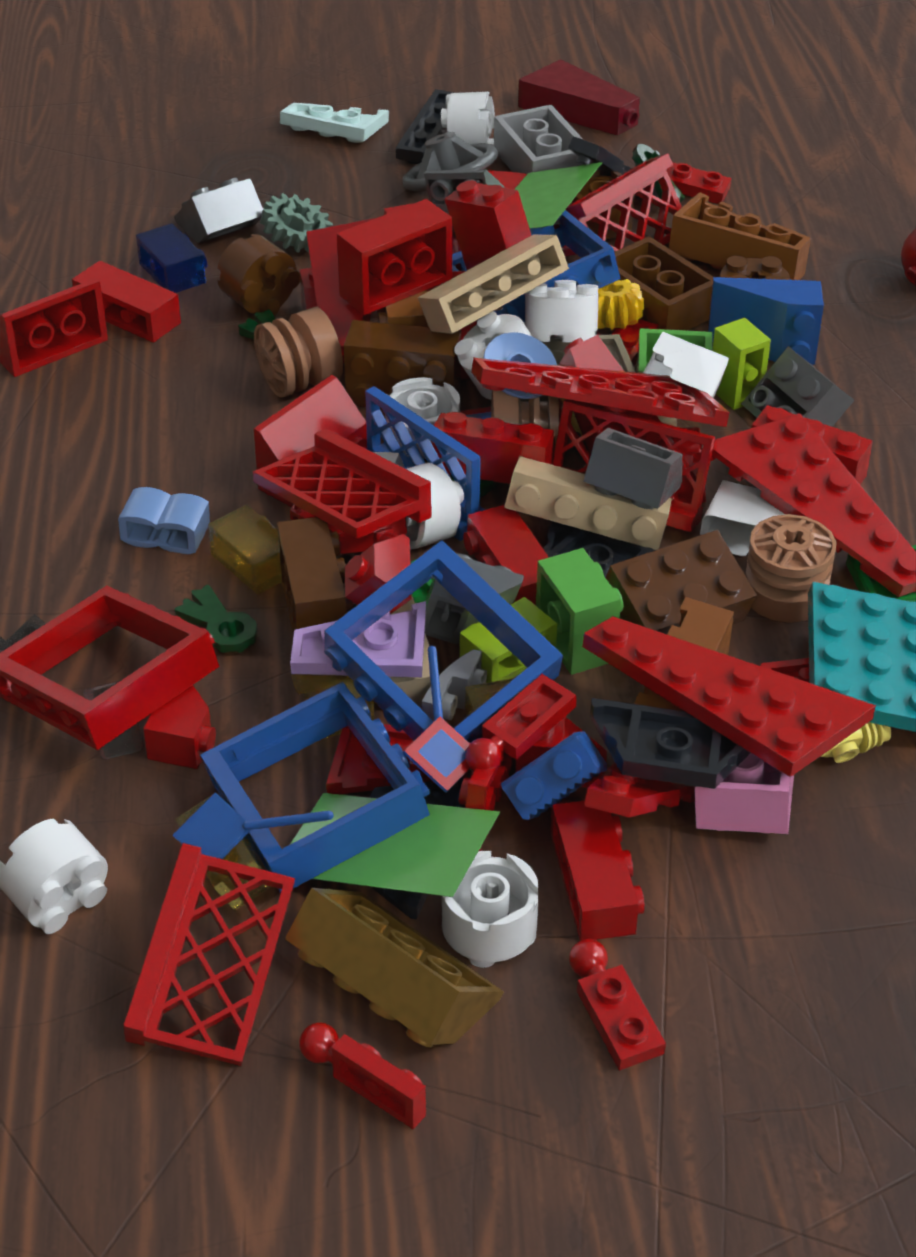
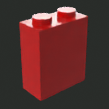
(486, 220)

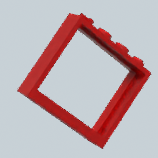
(104, 718)

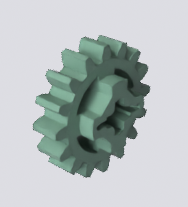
(290, 219)

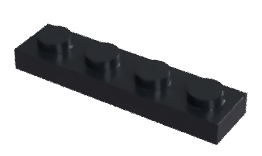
(423, 128)

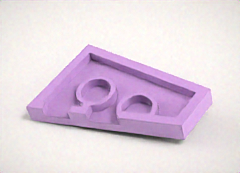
(391, 643)

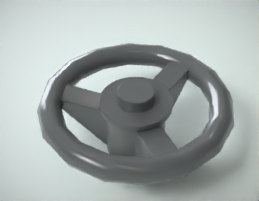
(449, 153)

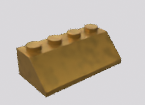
(391, 966)

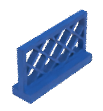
(423, 433)

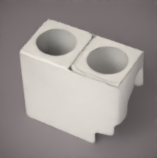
(687, 363)
(735, 514)

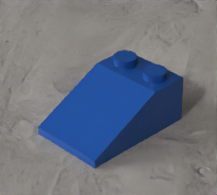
(781, 309)

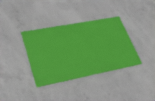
(551, 191)
(420, 858)

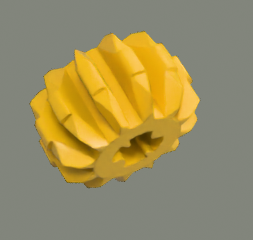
(619, 304)

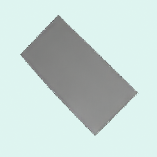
(453, 680)

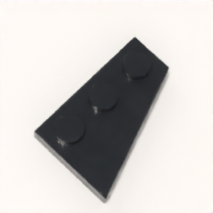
(591, 153)

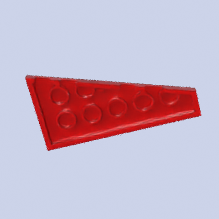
(613, 389)
(808, 480)
(751, 705)

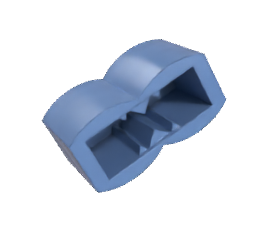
(164, 520)

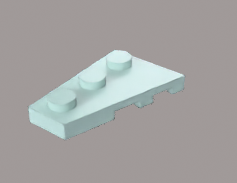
(344, 123)

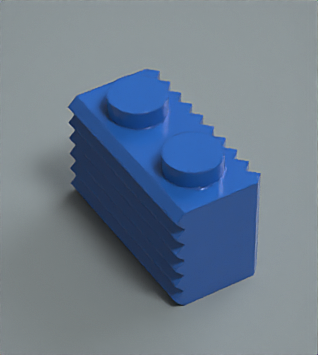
(554, 775)

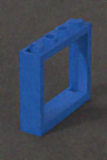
(595, 267)
(479, 599)
(292, 732)

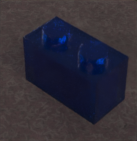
(171, 258)

